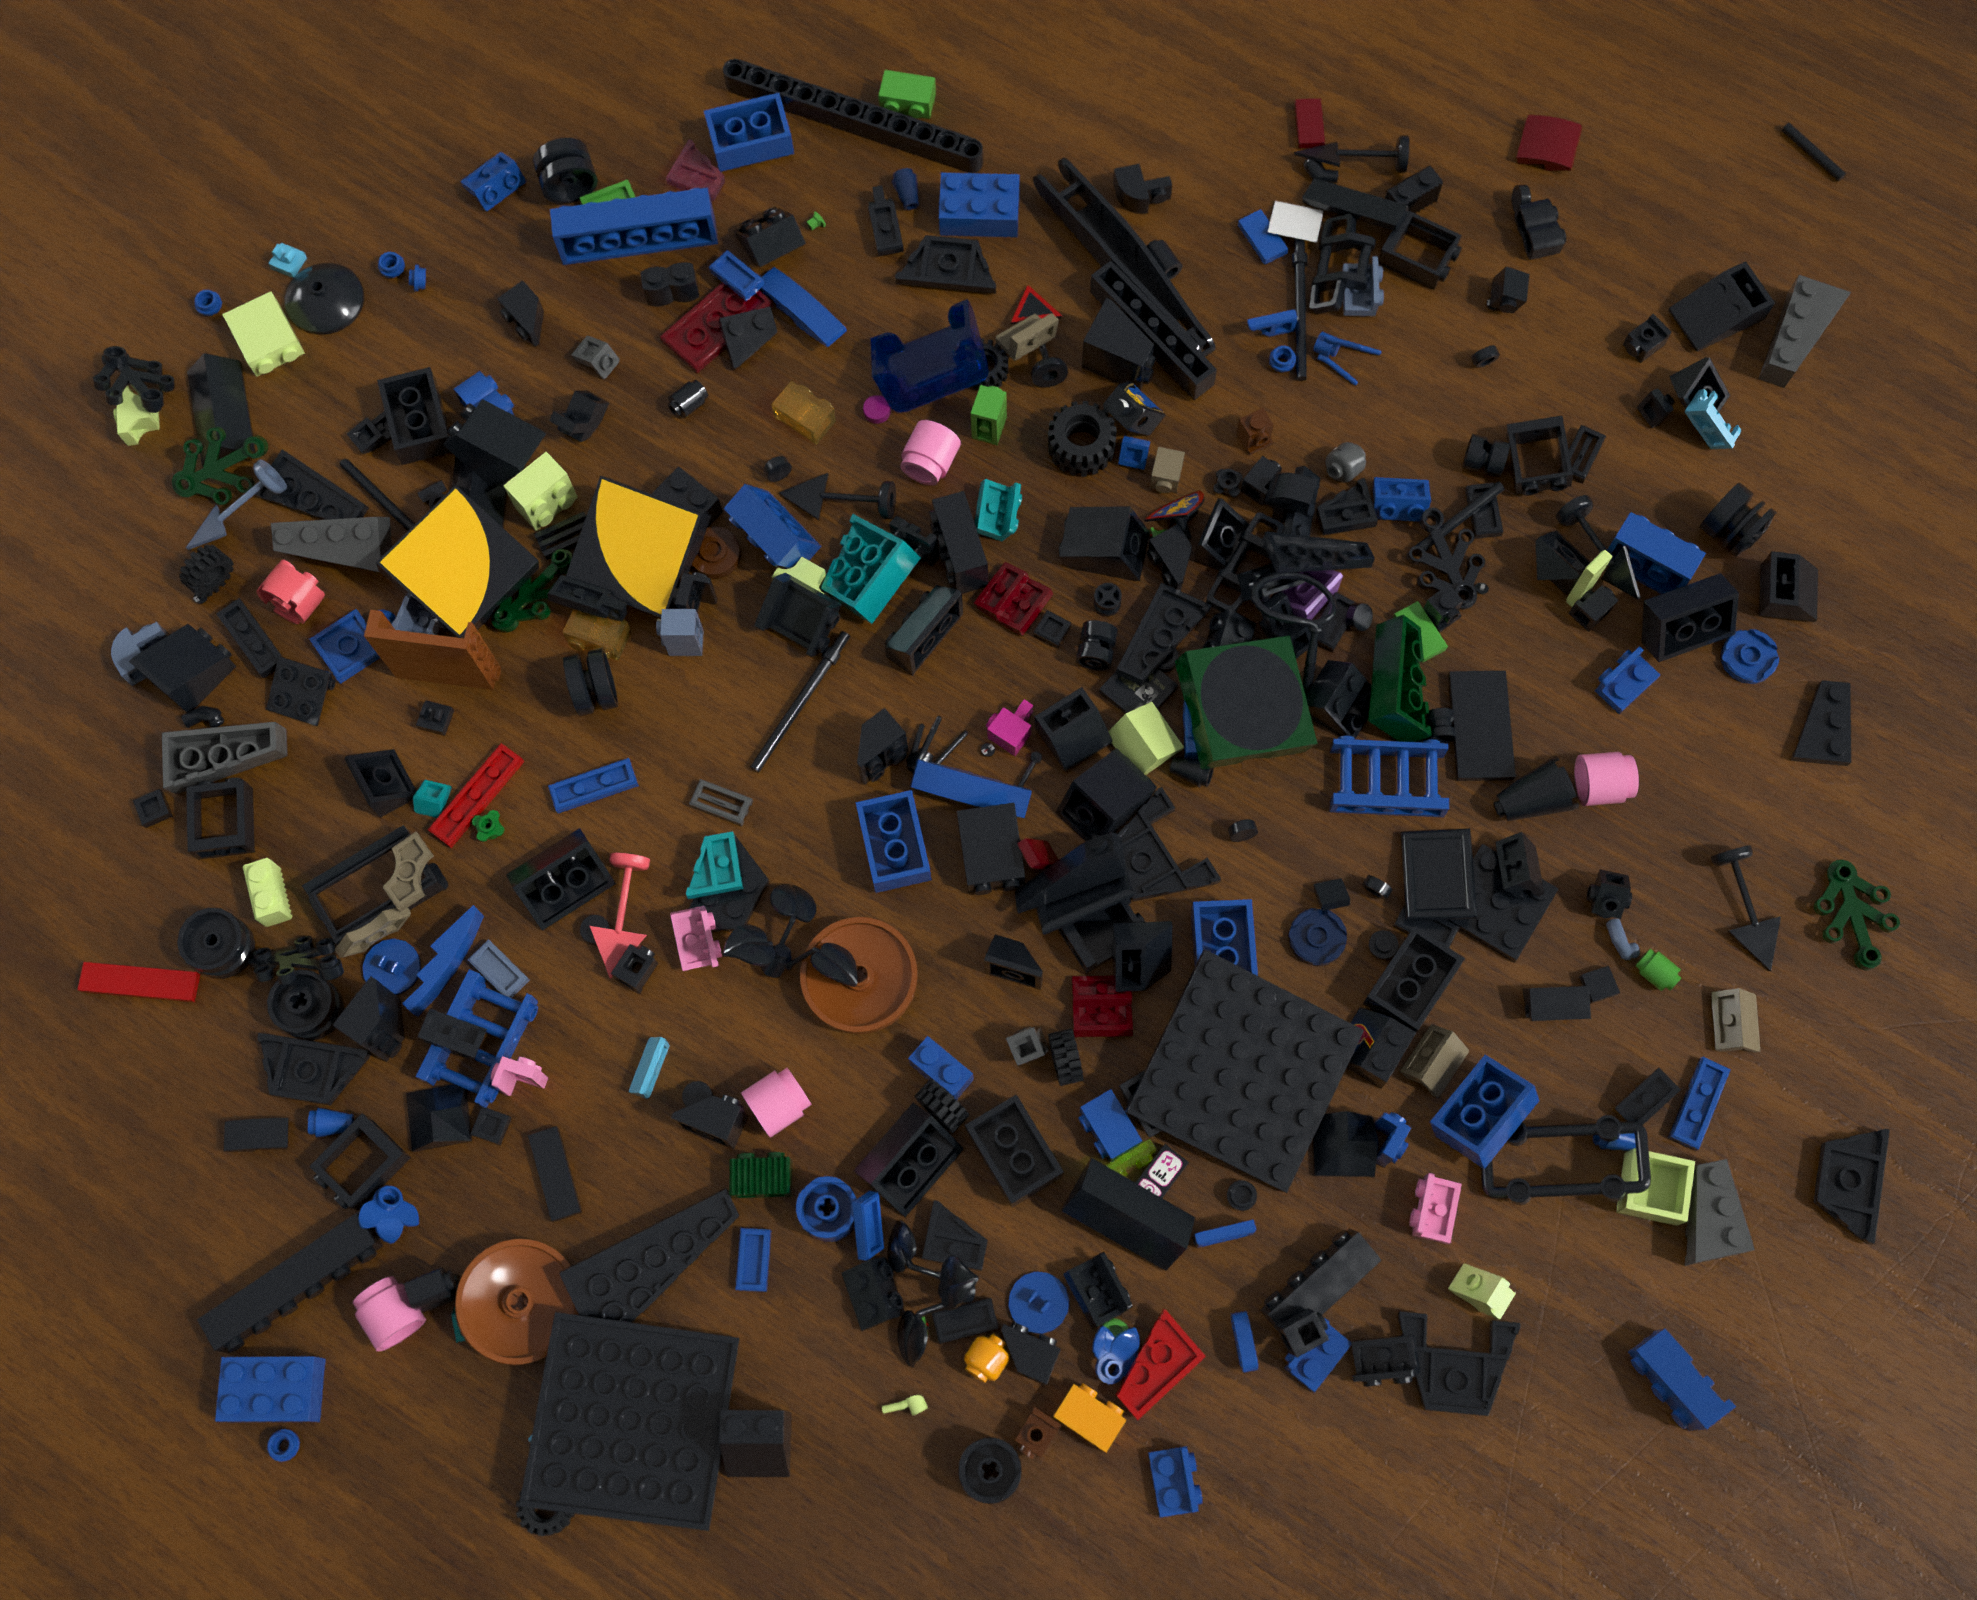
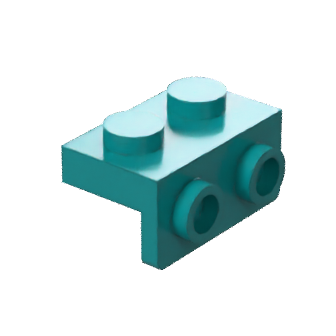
(997, 509)

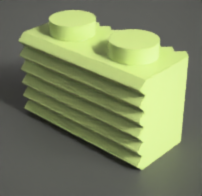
(267, 892)

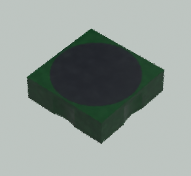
(1245, 701)

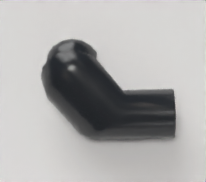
(1316, 170)
(203, 713)

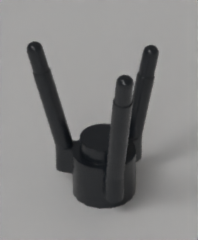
(922, 753)

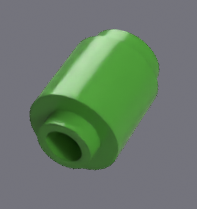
(1658, 970)

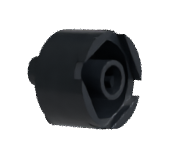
(971, 1472)

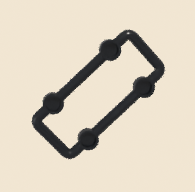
(1611, 1186)

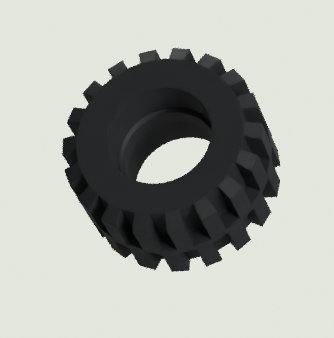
(1081, 419)

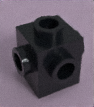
(1610, 894)

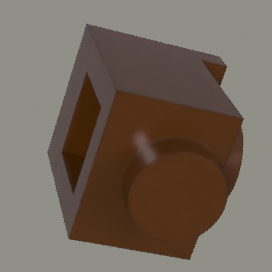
(1255, 431)
(1046, 1425)

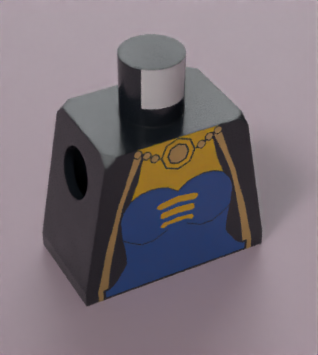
(1130, 405)

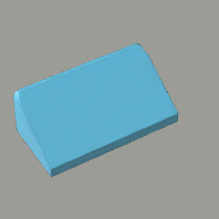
(649, 1067)

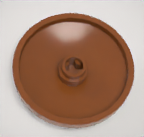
(884, 973)
(511, 1299)

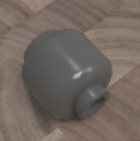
(1345, 462)

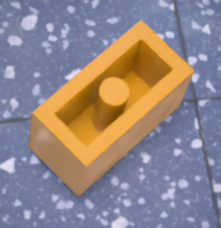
(1090, 1417)

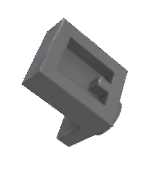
(596, 355)

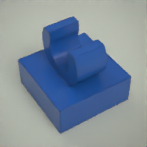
(1134, 452)

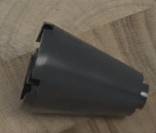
(1537, 793)

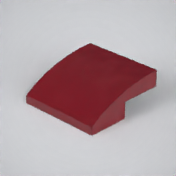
(1549, 142)
(1013, 598)
(1099, 1008)

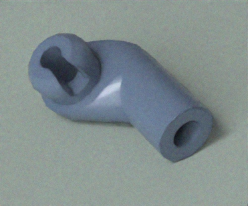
(1620, 940)

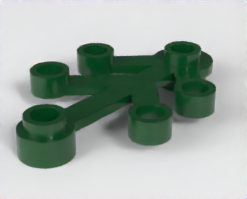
(215, 468)
(510, 614)
(1855, 910)

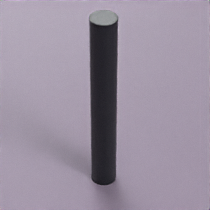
(1813, 151)

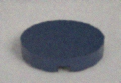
(1317, 937)

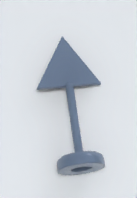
(213, 525)

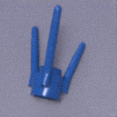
(1329, 345)

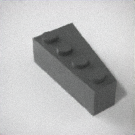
(1802, 321)
(339, 541)
(218, 752)

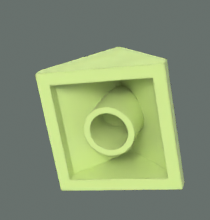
(1145, 738)

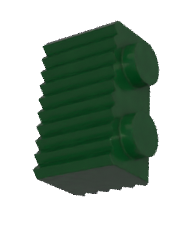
(760, 1176)

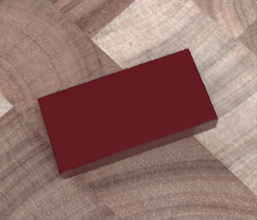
(1309, 123)
(1037, 853)

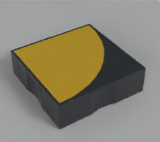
(637, 545)
(458, 563)

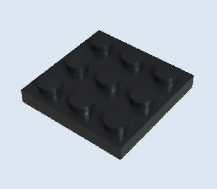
(1502, 919)

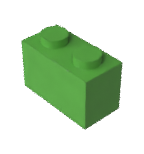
(907, 94)
(989, 414)

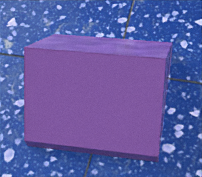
(1307, 599)

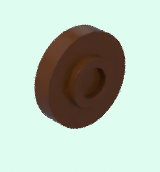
(718, 553)

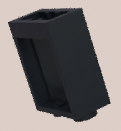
(1429, 232)
(1537, 431)
(225, 845)
(377, 1180)

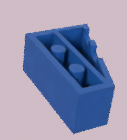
(1678, 1382)

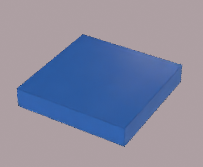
(345, 647)

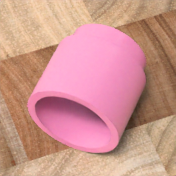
(929, 452)
(1605, 778)
(776, 1101)
(387, 1314)

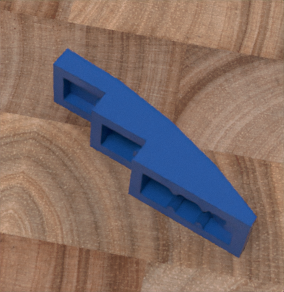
(802, 307)
(968, 787)
(451, 951)

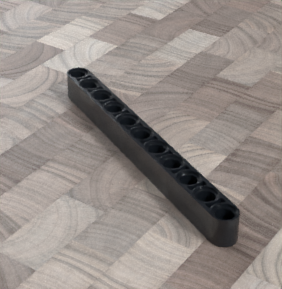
(815, 104)

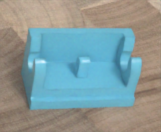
(1710, 422)

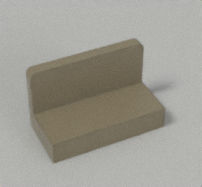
(1027, 335)
(1735, 1020)
(1435, 1059)

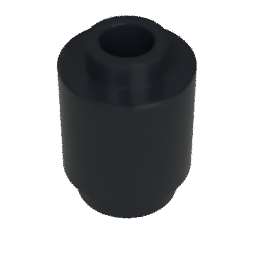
(687, 399)

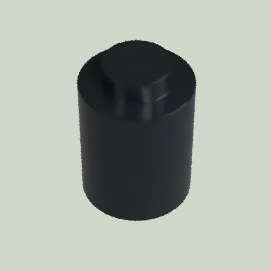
(1165, 258)

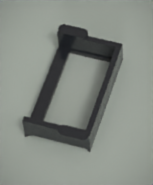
(431, 885)

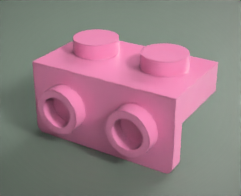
(694, 938)
(509, 1071)
(1435, 1209)

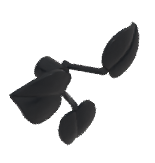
(751, 943)
(955, 1288)

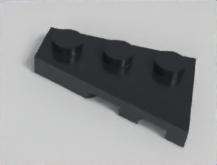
(1827, 726)

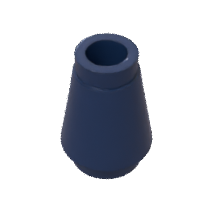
(906, 187)

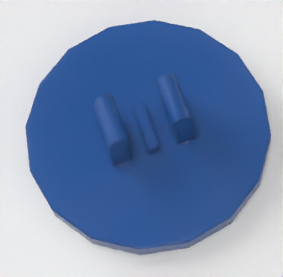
(393, 965)
(1039, 1302)

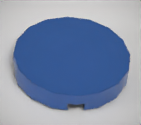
(1749, 656)

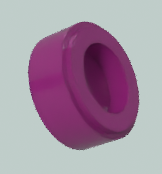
(876, 409)

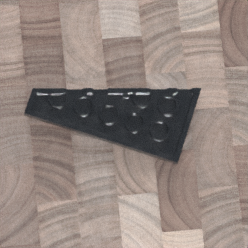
(638, 1269)

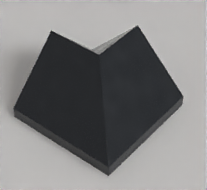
(1696, 377)
(1559, 561)
(1012, 962)
(438, 1117)
(1345, 1146)

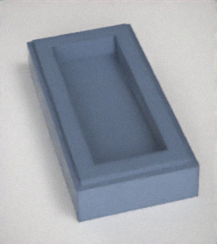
(498, 969)

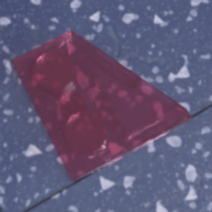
(695, 171)

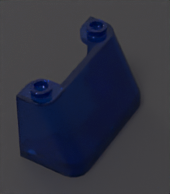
(930, 365)

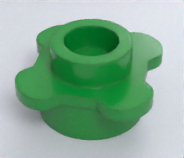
(495, 829)

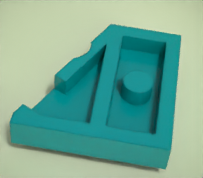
(716, 868)

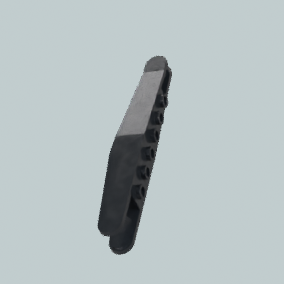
(1111, 238)

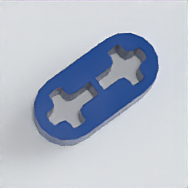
(1244, 1341)

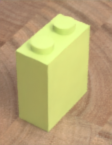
(263, 334)

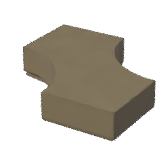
(405, 884)
(362, 938)

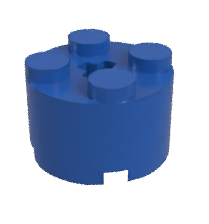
(816, 1196)

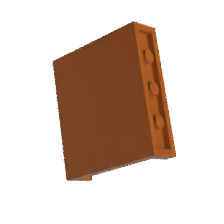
(433, 657)

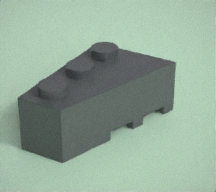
(1715, 1216)

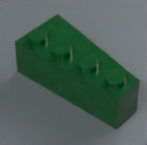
(1398, 681)

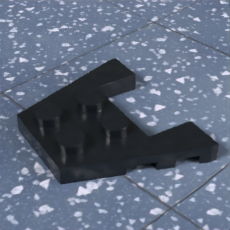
(1148, 860)
(1455, 1378)

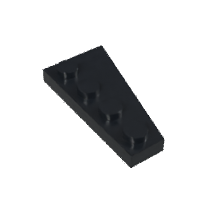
(311, 492)
(1311, 553)

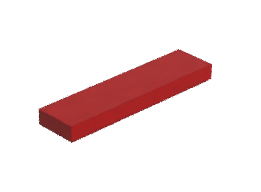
(476, 795)
(139, 982)

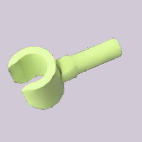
(915, 1403)

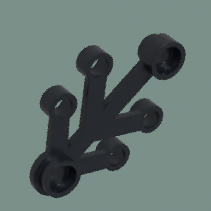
(118, 359)
(1447, 563)
(298, 956)

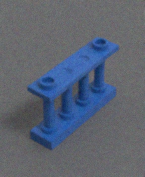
(1374, 801)
(474, 989)

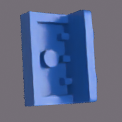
(1394, 1145)

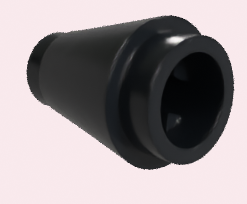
(1191, 771)

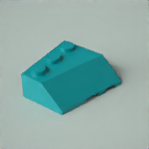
(868, 569)

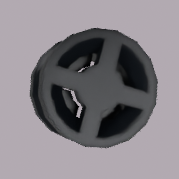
(1107, 593)

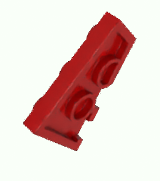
(1159, 1366)

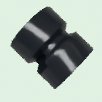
(1486, 455)
(1096, 645)

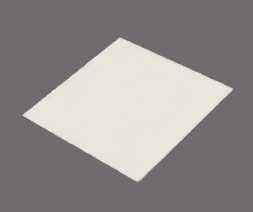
(1295, 221)

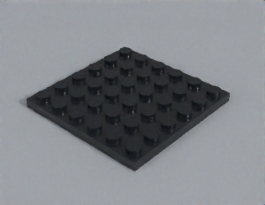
(1244, 1070)
(629, 1422)

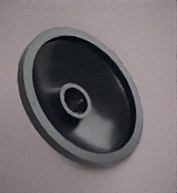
(329, 308)

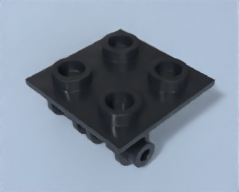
(299, 690)

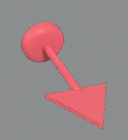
(615, 942)

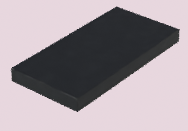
(1481, 725)

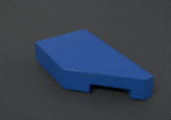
(1274, 323)

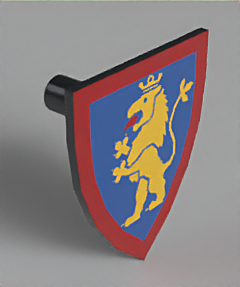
(1180, 510)

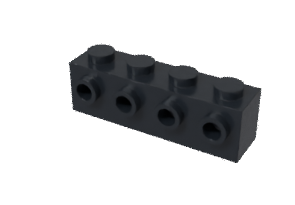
(1324, 1280)

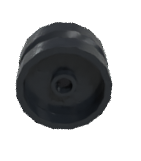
(564, 170)
(586, 683)
(216, 943)
(305, 1006)

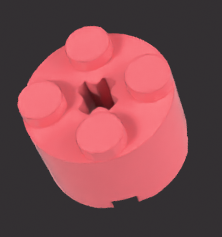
(291, 592)

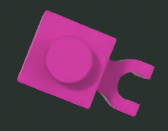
(1009, 729)

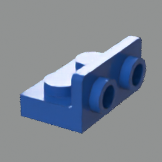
(494, 180)
(1400, 498)
(1627, 681)
(1317, 1363)
(1174, 1481)

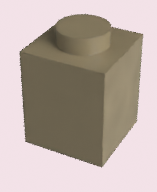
(1167, 470)

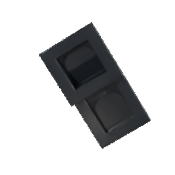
(371, 434)
(255, 1134)

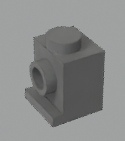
(1027, 1044)

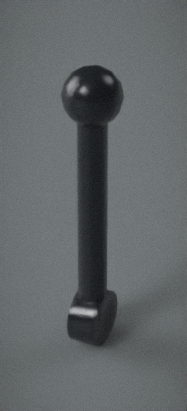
(1036, 758)

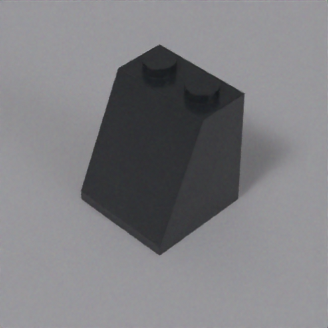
(1118, 348)
(492, 442)
(1105, 541)
(185, 666)
(1105, 796)
(991, 848)
(756, 1442)

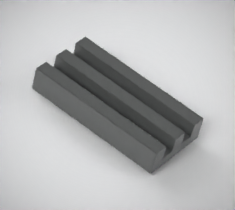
(742, 811)

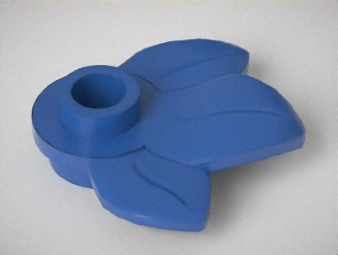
(388, 1218)
(1115, 1350)

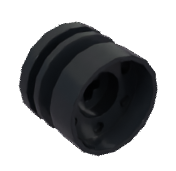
(1738, 519)

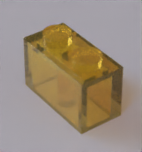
(804, 412)
(593, 632)

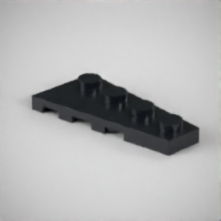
(1162, 629)

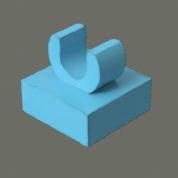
(287, 260)

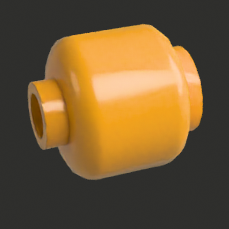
(986, 1358)

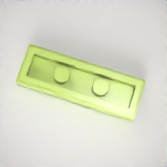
(1589, 577)

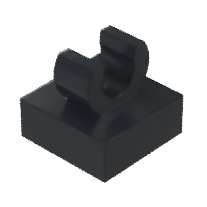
(1656, 407)
(432, 492)
(435, 717)

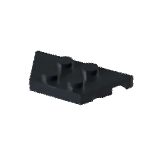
(948, 265)
(737, 906)
(309, 1068)
(1852, 1181)

